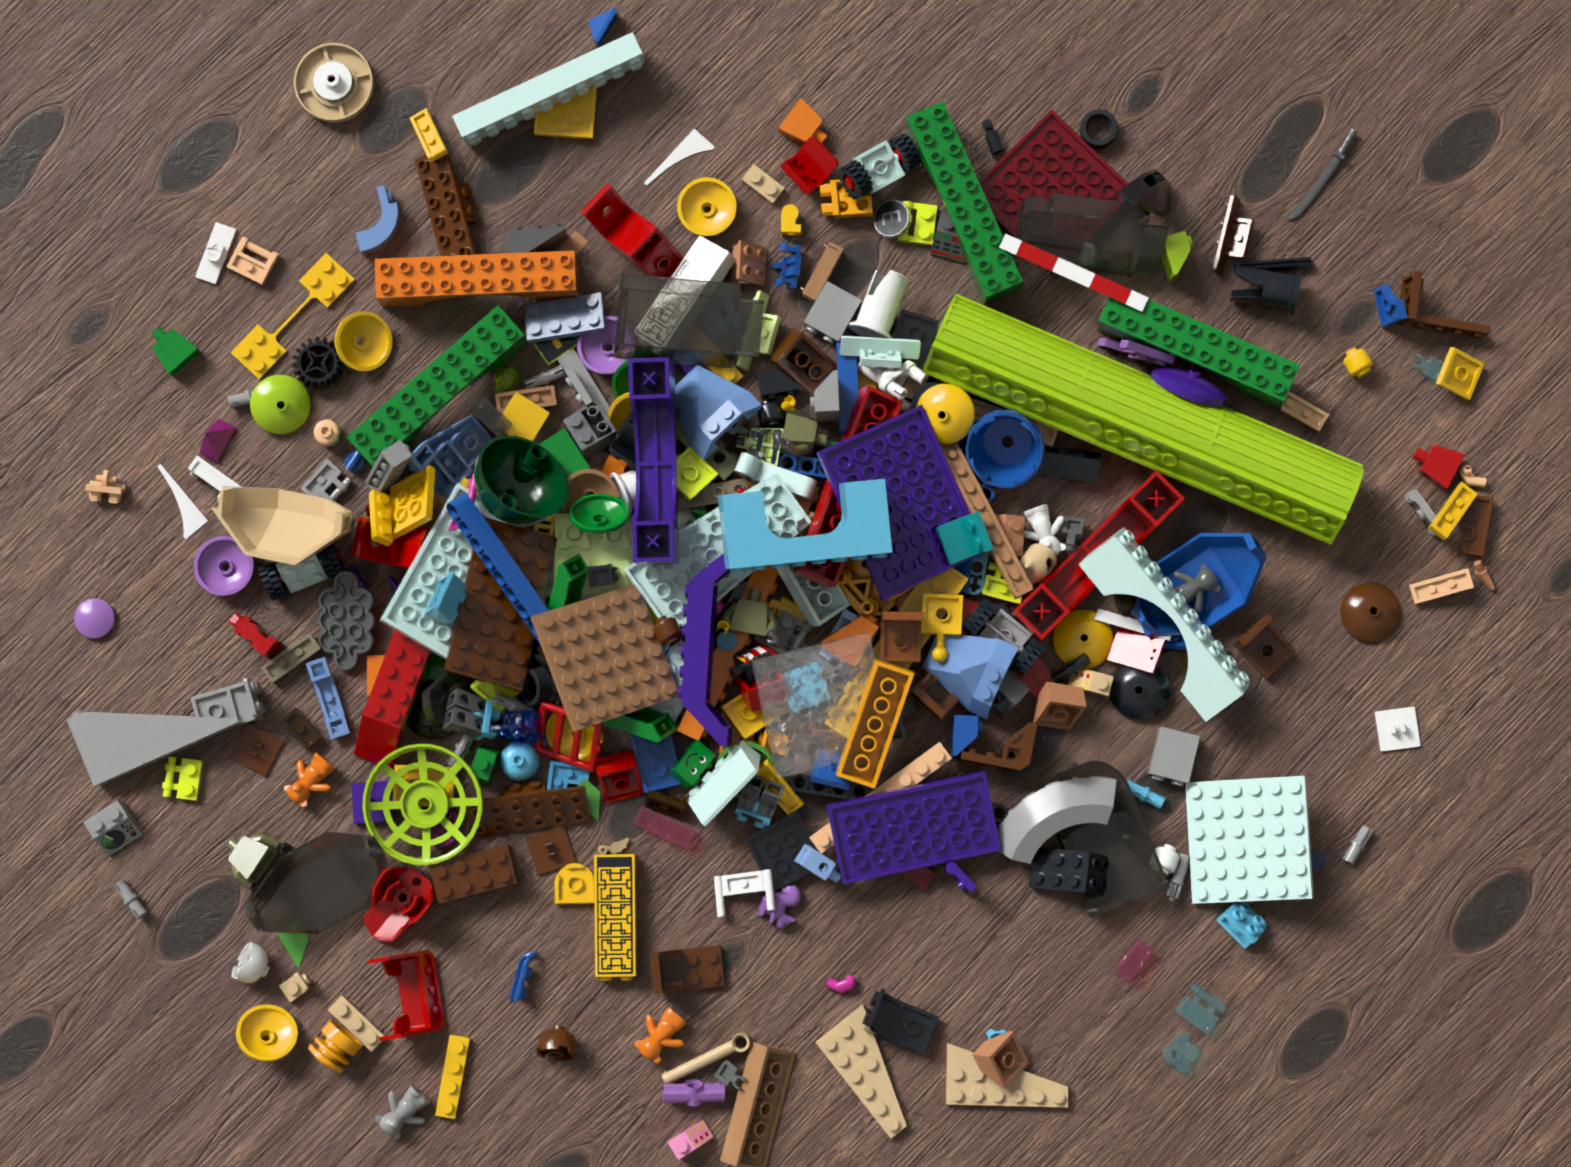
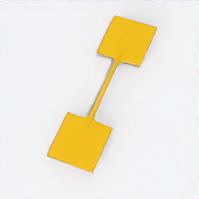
(260, 349)
(525, 417)

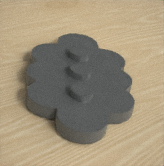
(346, 620)

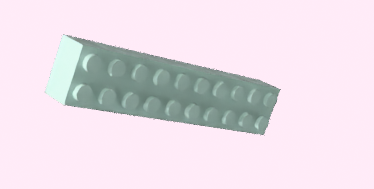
(548, 89)

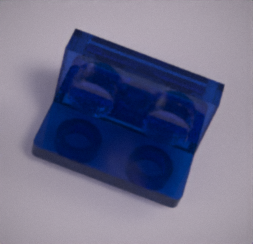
(520, 727)

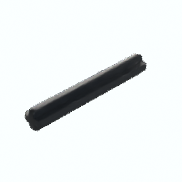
(1277, 264)

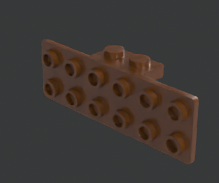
(448, 206)
(531, 808)

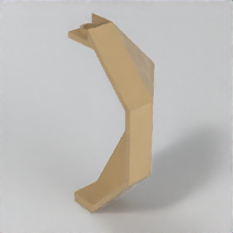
(281, 522)

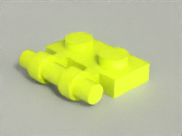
(997, 587)
(189, 778)

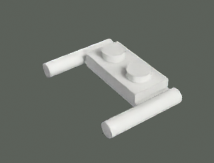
(744, 884)

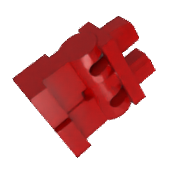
(252, 632)

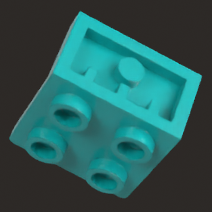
(964, 537)

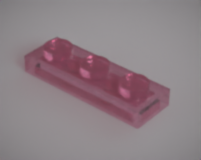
(664, 827)

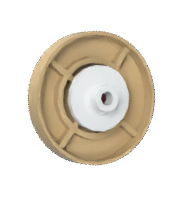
(338, 99)

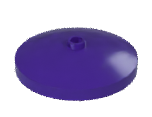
(1189, 385)

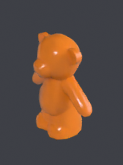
(309, 779)
(660, 1035)

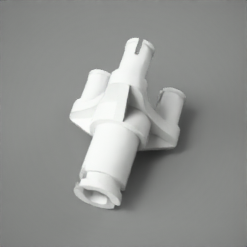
(892, 380)

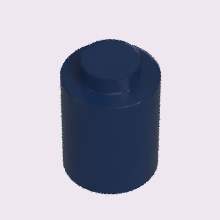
(1318, 860)

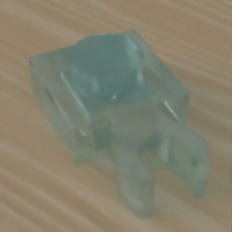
(1430, 368)

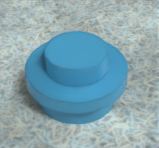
(726, 642)

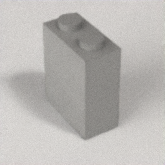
(832, 313)
(1173, 756)

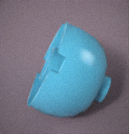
(519, 761)

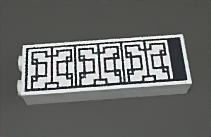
(705, 262)

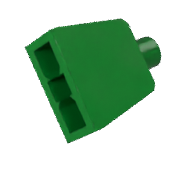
(173, 350)
(485, 764)

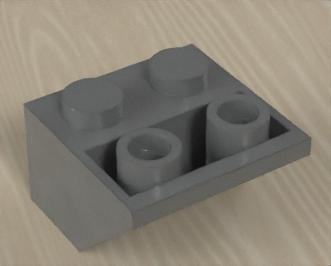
(590, 429)

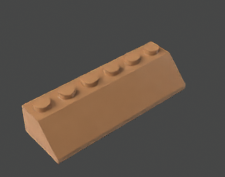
(757, 1106)

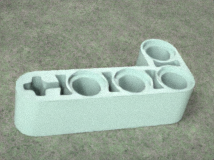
(757, 471)

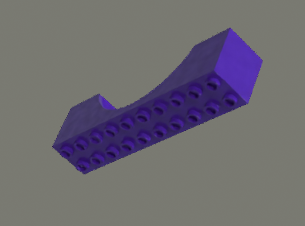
(656, 496)

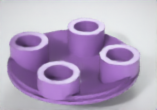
(94, 618)

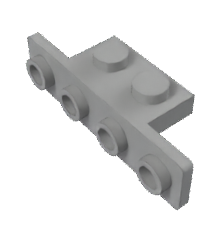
(581, 380)

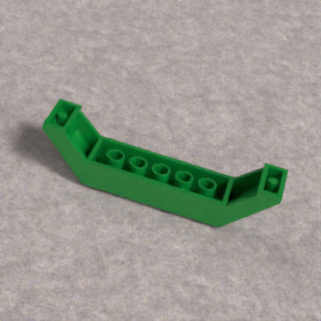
(568, 590)

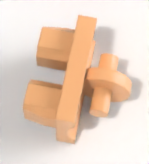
(97, 487)

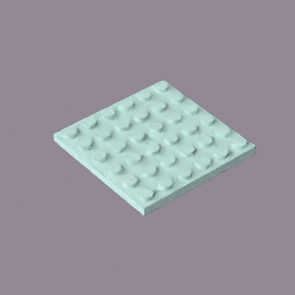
(1249, 840)

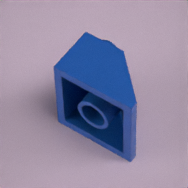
(964, 731)

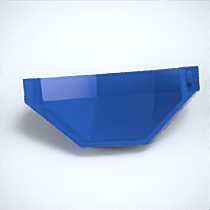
(1235, 561)

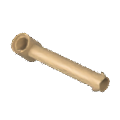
(706, 1059)

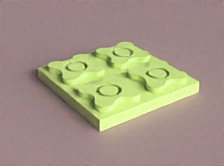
(595, 550)

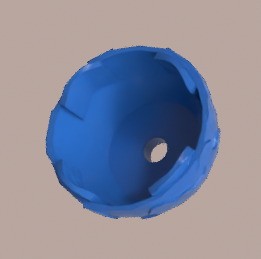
(1000, 463)

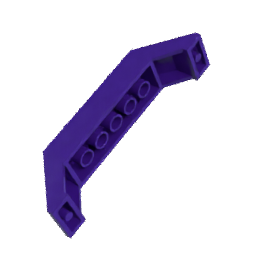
(699, 650)

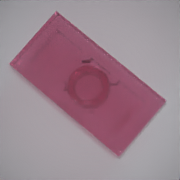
(1133, 960)

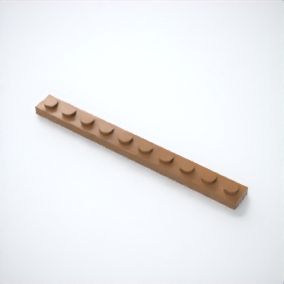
(976, 501)

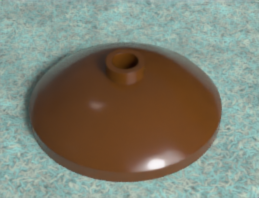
(1357, 617)

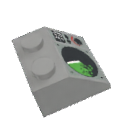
(113, 827)

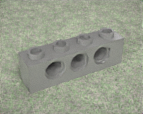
(389, 467)

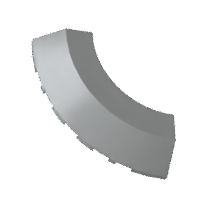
(1053, 810)

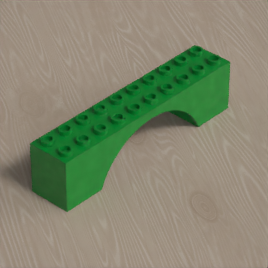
(973, 220)
(472, 356)
(1240, 363)

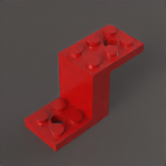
(631, 234)
(397, 555)

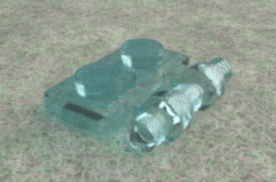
(1197, 1014)

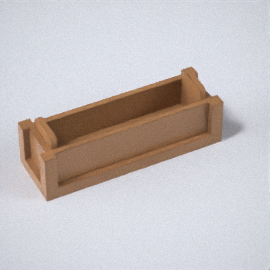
(822, 271)
(541, 396)

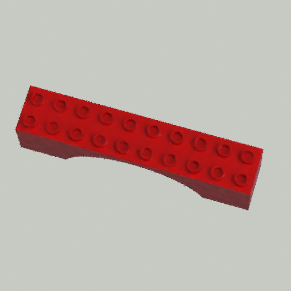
(1069, 583)

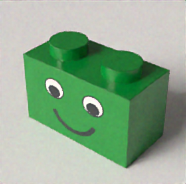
(692, 764)

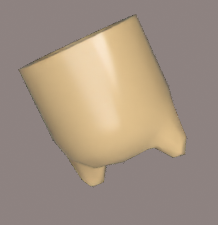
(1035, 563)

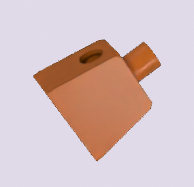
(802, 123)

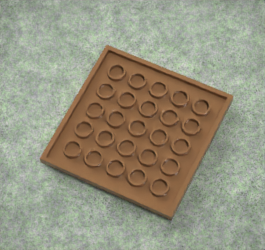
(605, 657)

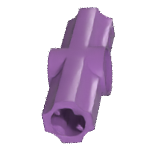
(693, 1092)

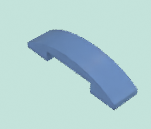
(328, 697)

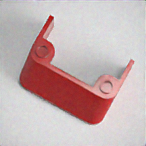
(418, 993)

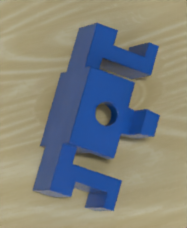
(793, 264)

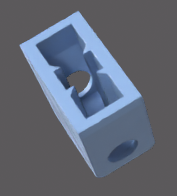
(811, 860)

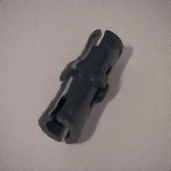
(1071, 668)

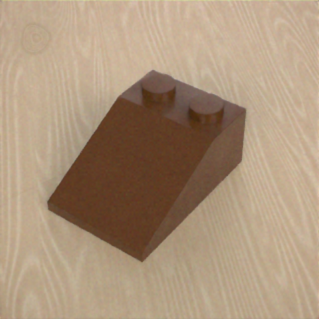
(802, 361)

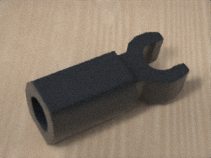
(992, 138)

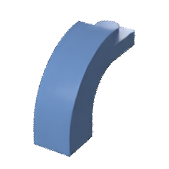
(386, 228)

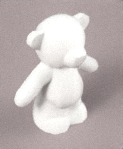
(1044, 532)

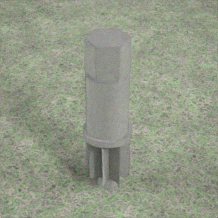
(1177, 880)

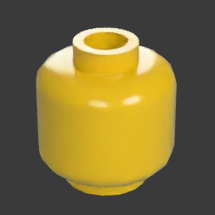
(1358, 362)

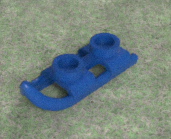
(522, 973)

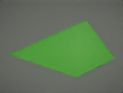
(593, 798)
(295, 945)

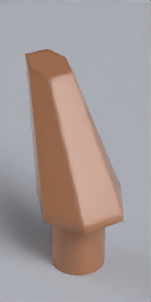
(1483, 574)

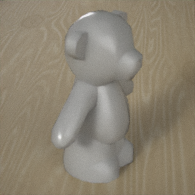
(403, 1112)

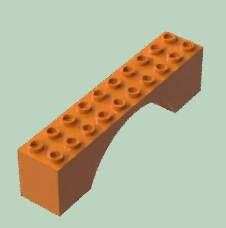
(427, 279)

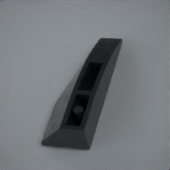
(1148, 193)

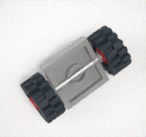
(1007, 629)

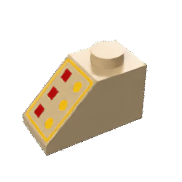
(1092, 682)

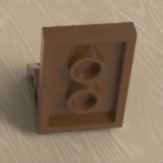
(934, 696)
(1020, 744)
(687, 969)

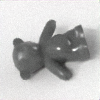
(1194, 587)

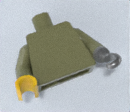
(798, 432)
(750, 618)

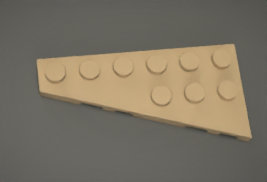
(862, 1067)
(970, 1086)

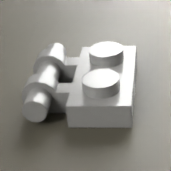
(323, 480)

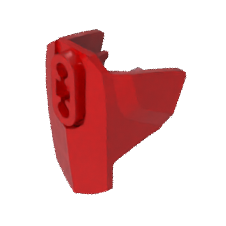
(388, 912)

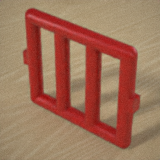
(555, 751)

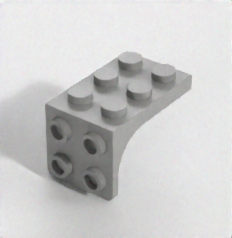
(231, 702)

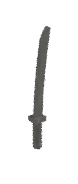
(1337, 157)

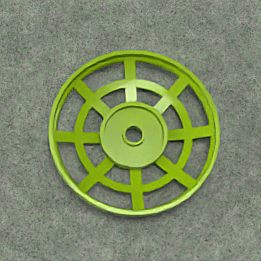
(411, 808)

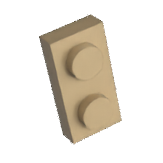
(763, 184)

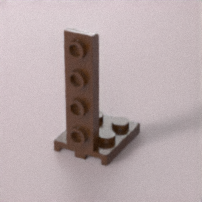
(1410, 293)

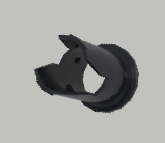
(1278, 289)

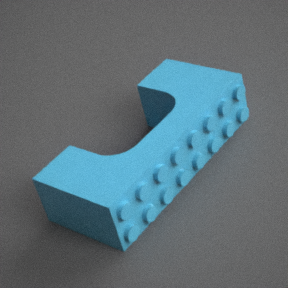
(860, 533)

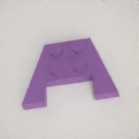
(1138, 351)

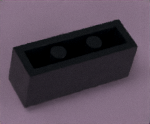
(1070, 464)

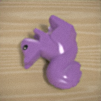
(788, 897)

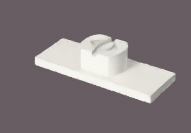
(215, 253)

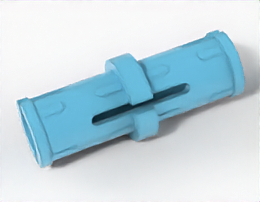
(1146, 795)

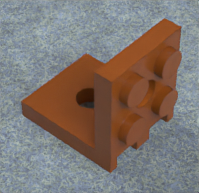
(904, 624)

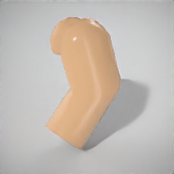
(1470, 479)

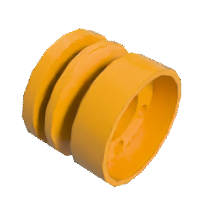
(337, 1044)

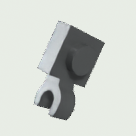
(1073, 530)

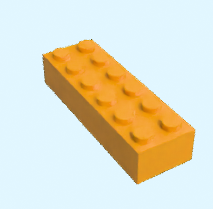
(874, 723)

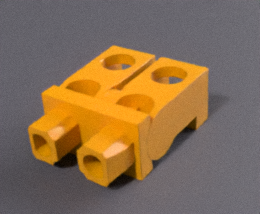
(842, 204)

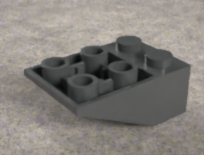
(534, 239)

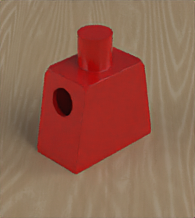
(1438, 464)

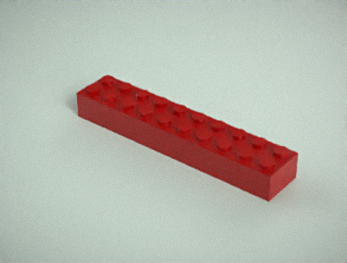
(868, 411)

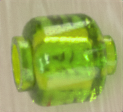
(506, 379)

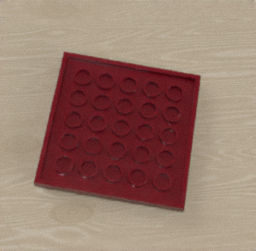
(1045, 163)

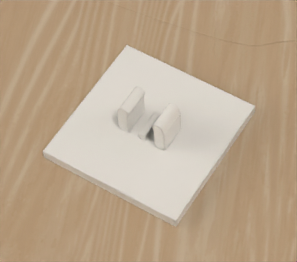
(1397, 729)

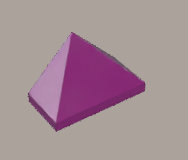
(216, 440)

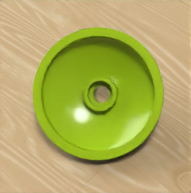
(265, 400)

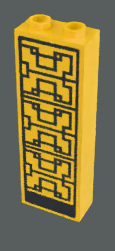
(615, 916)

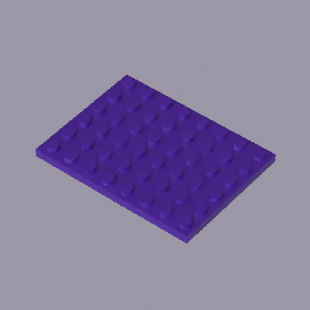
(918, 495)

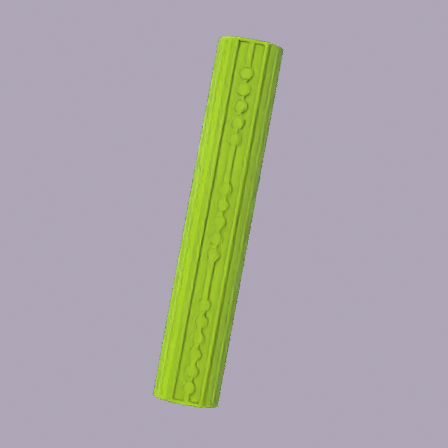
(1142, 420)

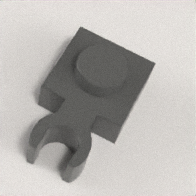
(730, 1075)

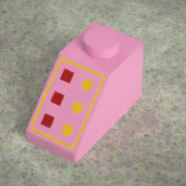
(690, 1139)

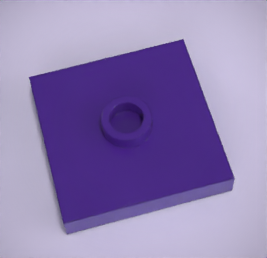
(376, 796)

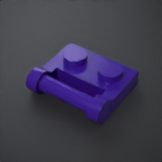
(963, 882)

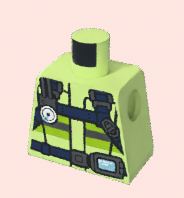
(762, 444)

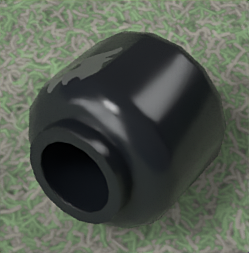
(770, 415)

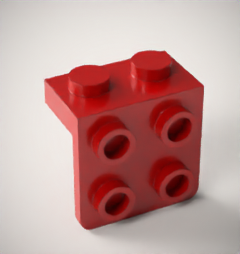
(810, 165)

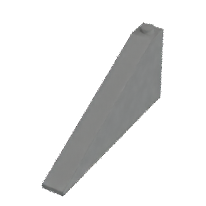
(126, 742)

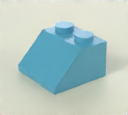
(446, 599)

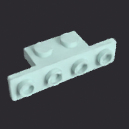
(880, 351)

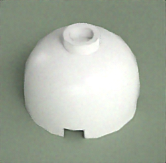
(251, 964)

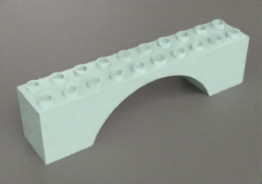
(1125, 568)

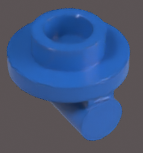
(354, 461)

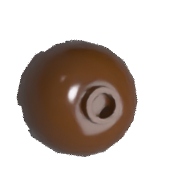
(558, 1044)

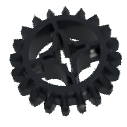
(312, 369)

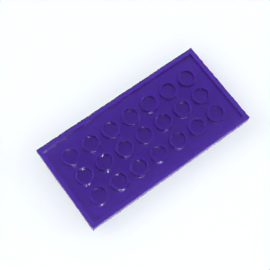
(913, 827)

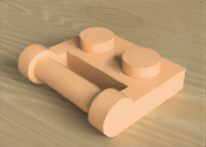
(249, 266)

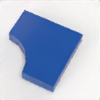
(1390, 308)

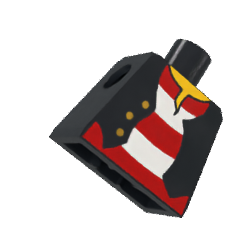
(743, 659)

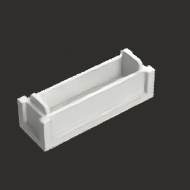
(210, 474)

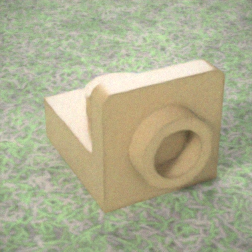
(295, 986)

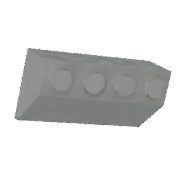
(825, 403)

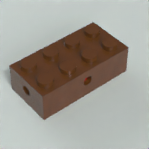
(474, 874)

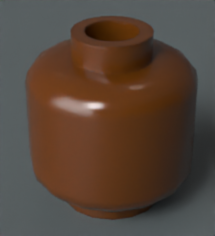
(667, 631)

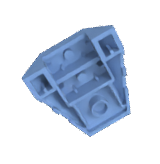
(710, 408)
(451, 454)
(972, 669)

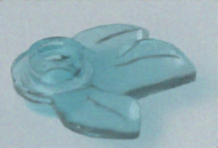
(1184, 1052)

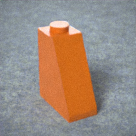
(860, 624)

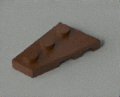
(1474, 526)

